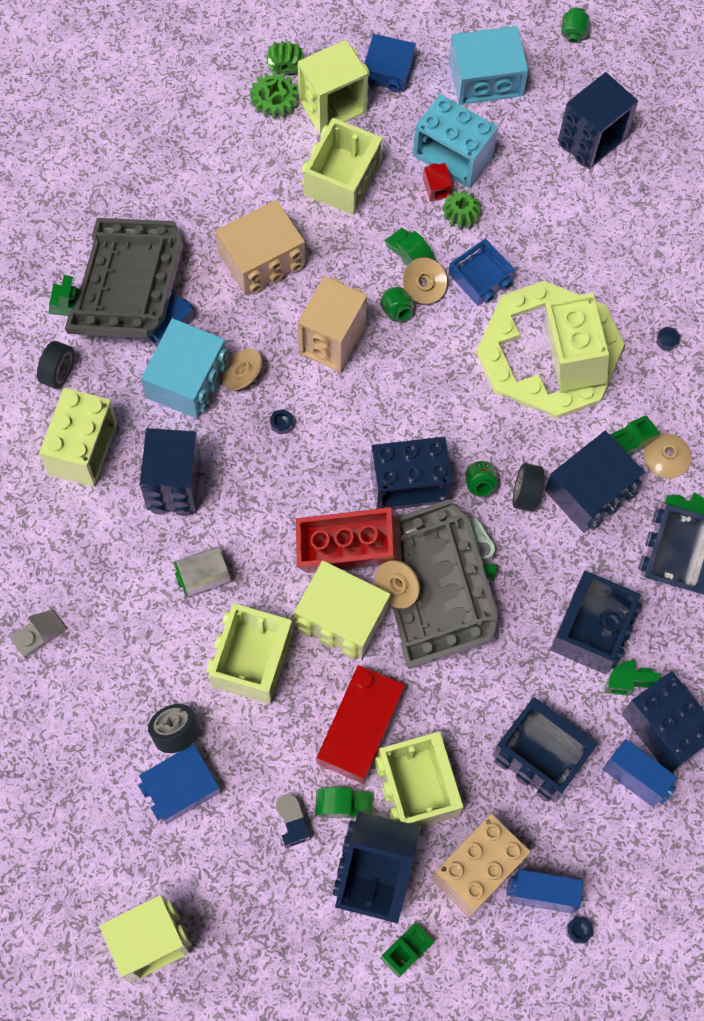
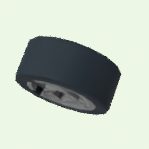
(55, 364)
(528, 487)
(174, 728)

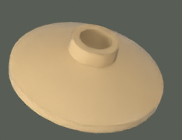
(431, 273)
(242, 369)
(663, 464)
(388, 579)

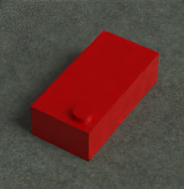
(348, 539)
(360, 724)

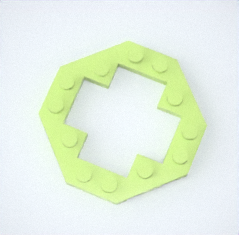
(531, 391)

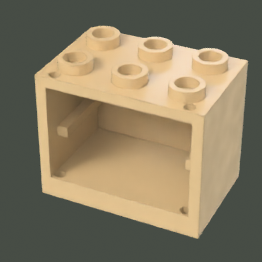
(261, 247)
(332, 323)
(480, 865)

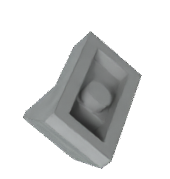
(39, 632)

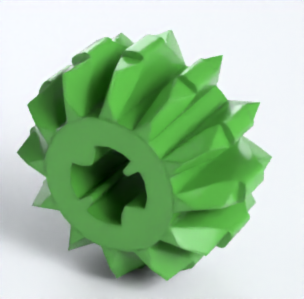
(284, 57)
(461, 209)

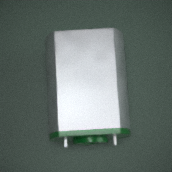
(201, 571)

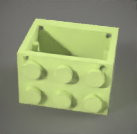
(333, 85)
(342, 165)
(576, 342)
(78, 437)
(341, 610)
(250, 653)
(419, 781)
(145, 938)

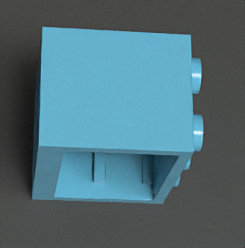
(488, 65)
(455, 137)
(185, 368)

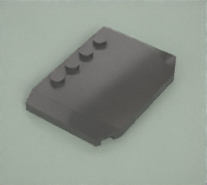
(127, 278)
(455, 594)

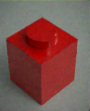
(437, 181)

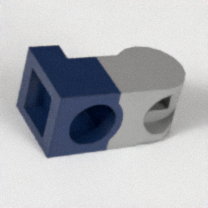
(290, 811)

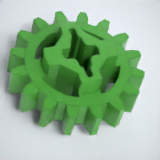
(273, 93)

